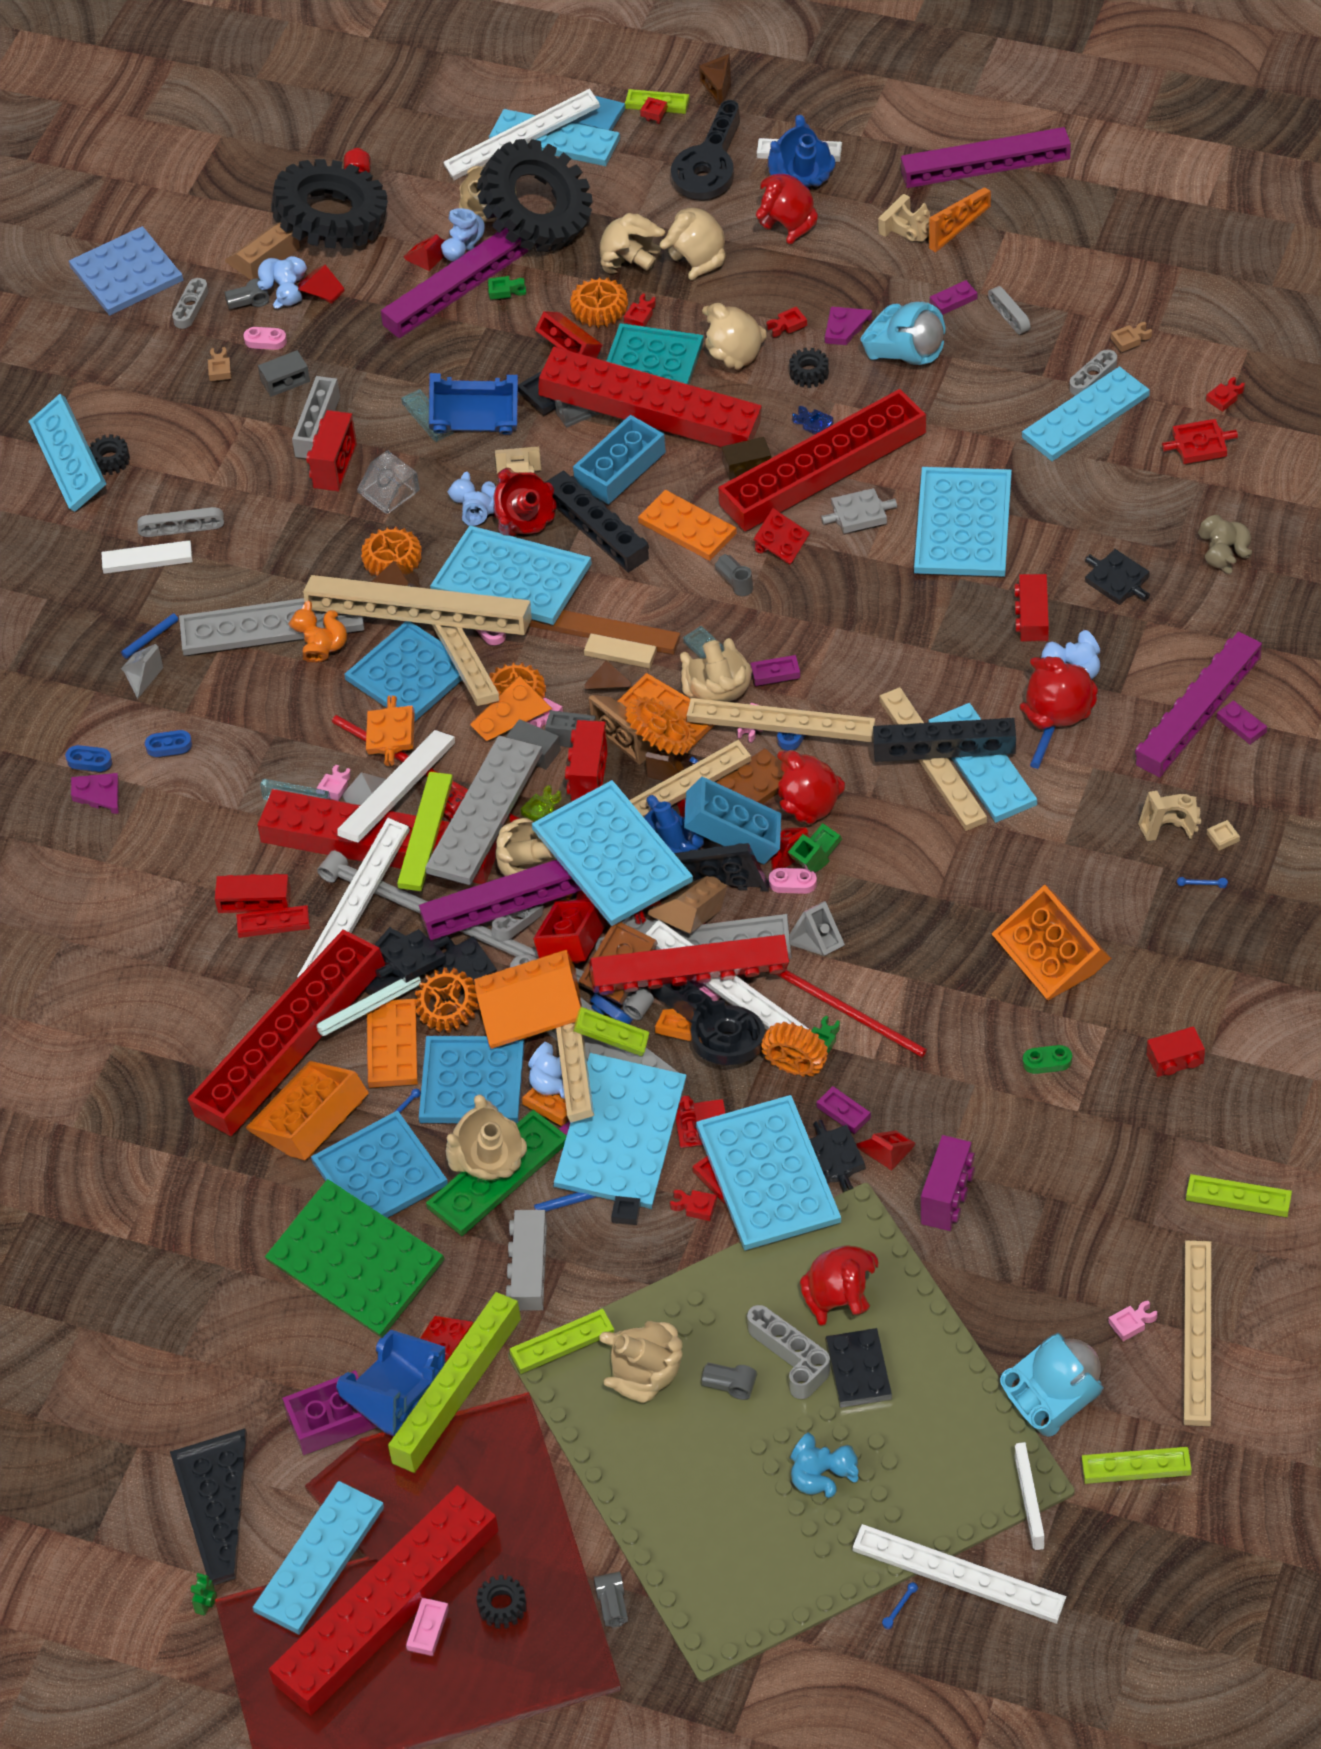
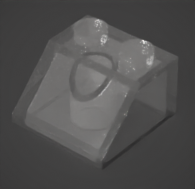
(388, 482)

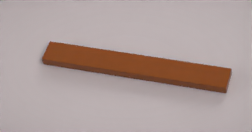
(584, 625)

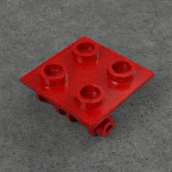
(780, 536)
(690, 1113)
(446, 1332)

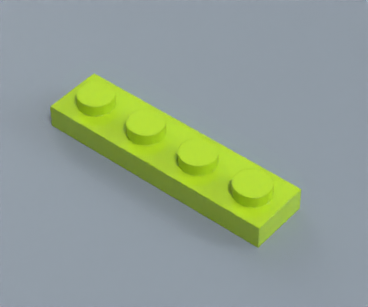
(1238, 1195)
(560, 1341)
(1136, 1465)

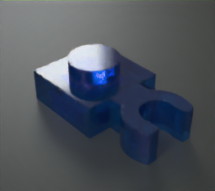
(814, 421)

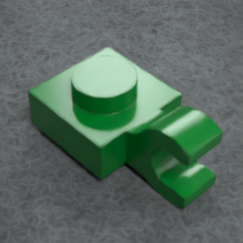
(503, 287)

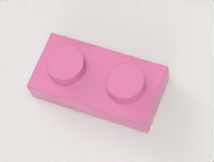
(427, 1626)

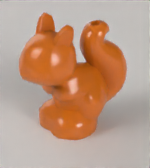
(319, 640)

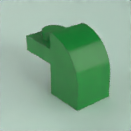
(814, 851)

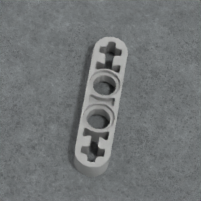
(180, 519)

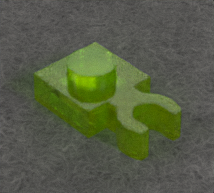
(542, 805)

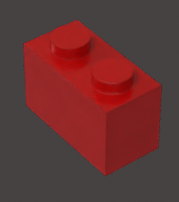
(1175, 1051)

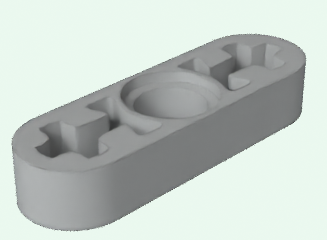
(1009, 310)
(191, 311)
(1094, 364)
(507, 927)

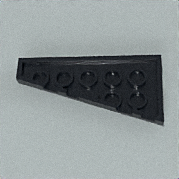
(730, 864)
(212, 1491)

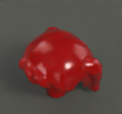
(788, 202)
(522, 502)
(1058, 693)
(807, 786)
(838, 1280)

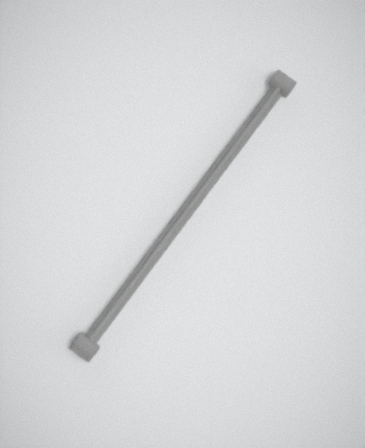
(336, 866)

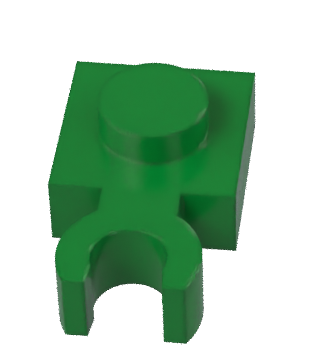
(827, 1032)
(204, 1594)

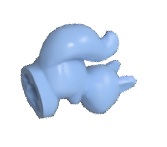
(465, 233)
(285, 274)
(475, 504)
(1082, 653)
(546, 1072)

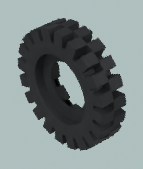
(499, 195)
(357, 226)

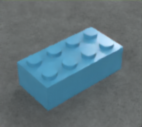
(619, 459)
(732, 818)

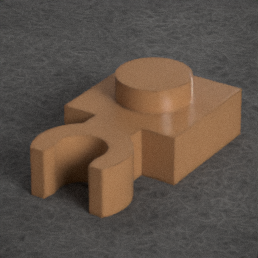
(1129, 338)
(219, 365)

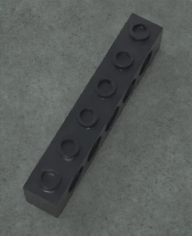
(598, 522)
(944, 739)

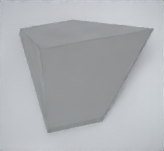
(143, 668)
(362, 788)
(816, 931)

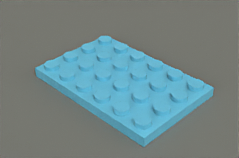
(963, 521)
(514, 569)
(612, 852)
(628, 1136)
(768, 1172)

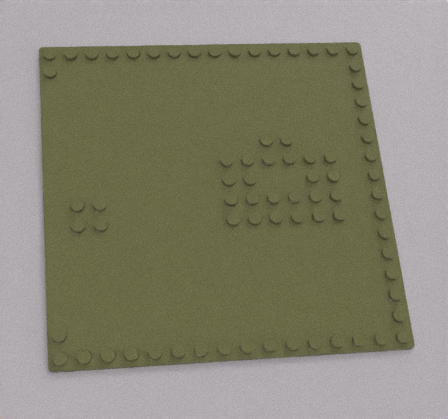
(705, 1479)

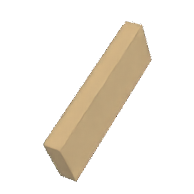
(620, 650)

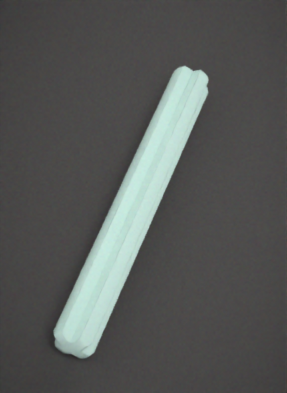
(366, 1005)

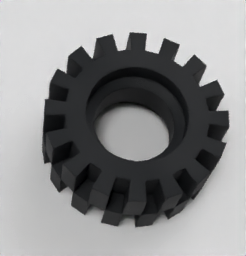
(808, 376)
(110, 445)
(503, 1615)

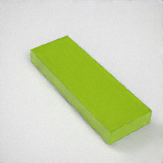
(676, 102)
(611, 1031)

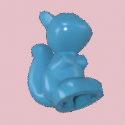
(813, 1461)

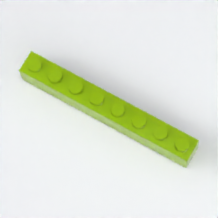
(454, 1382)

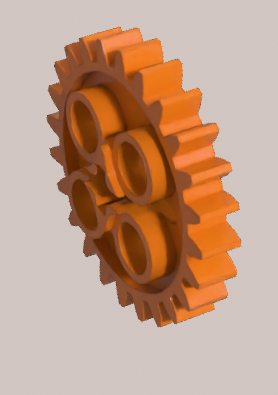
(660, 725)

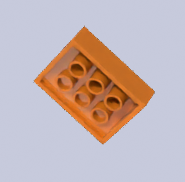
(1050, 944)
(528, 998)
(309, 1109)

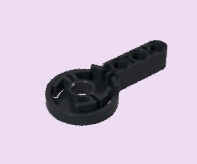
(708, 157)
(709, 1022)

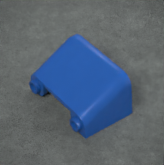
(473, 405)
(395, 1381)

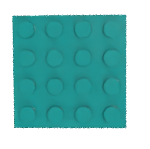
(656, 351)

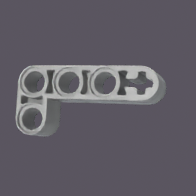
(765, 1325)

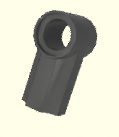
(247, 295)
(738, 576)
(737, 1380)
(610, 1593)

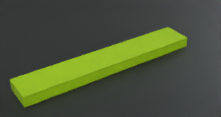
(425, 831)

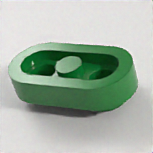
(1047, 1059)

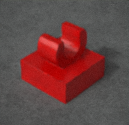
(653, 109)

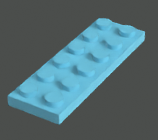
(575, 140)
(1085, 413)
(67, 452)
(991, 776)
(318, 1557)

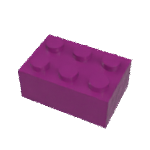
(947, 1183)
(323, 1417)

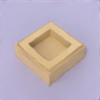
(1223, 835)

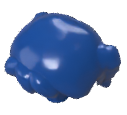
(801, 155)
(670, 827)

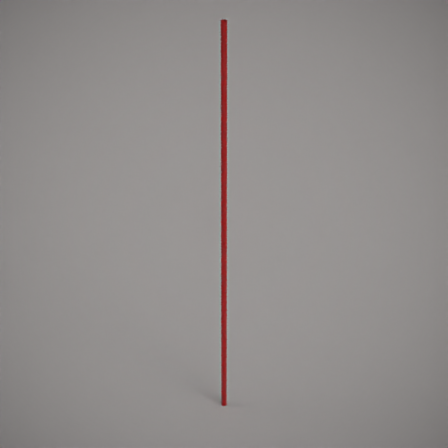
(786, 975)

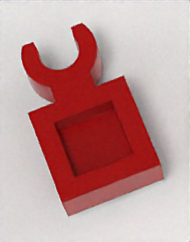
(640, 313)
(788, 320)
(1225, 396)
(698, 1205)

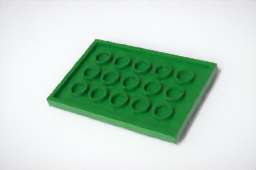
(354, 1258)

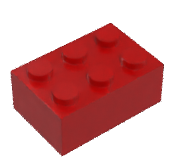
(332, 450)
(586, 758)
(570, 927)

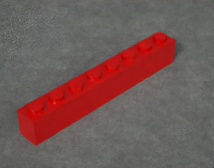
(689, 964)

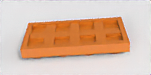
(687, 525)
(652, 687)
(392, 1044)

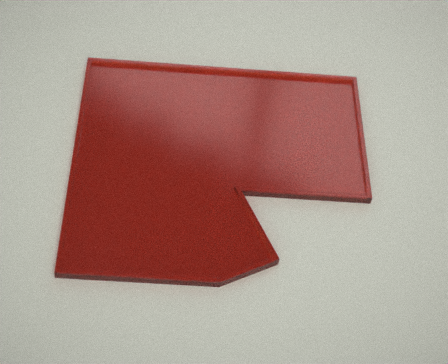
(477, 1670)

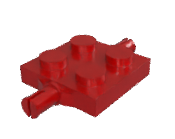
(1199, 441)

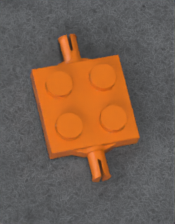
(390, 730)

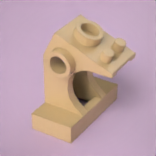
(903, 222)
(530, 455)
(1169, 809)

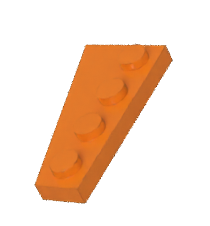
(956, 217)

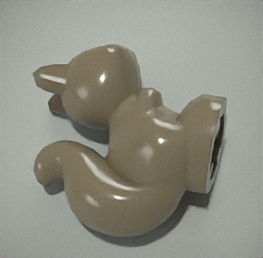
(1222, 536)

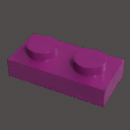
(954, 297)
(775, 670)
(1241, 722)
(843, 1109)

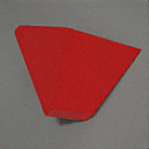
(426, 253)
(322, 284)
(787, 839)
(887, 1148)

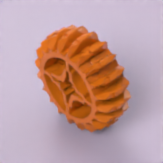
(599, 302)
(391, 546)
(504, 677)
(439, 1016)
(794, 1049)

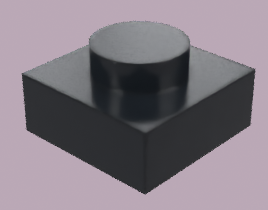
(626, 1210)

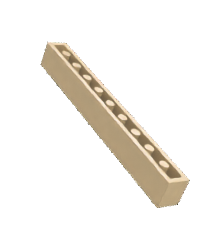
(418, 604)

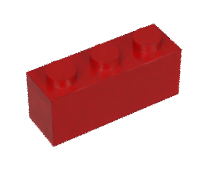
(567, 335)
(1032, 607)
(252, 893)

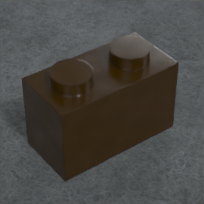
(744, 456)

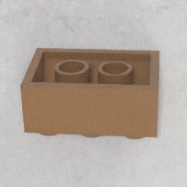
(269, 244)
(617, 727)
(691, 904)

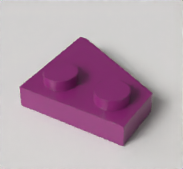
(844, 324)
(97, 791)

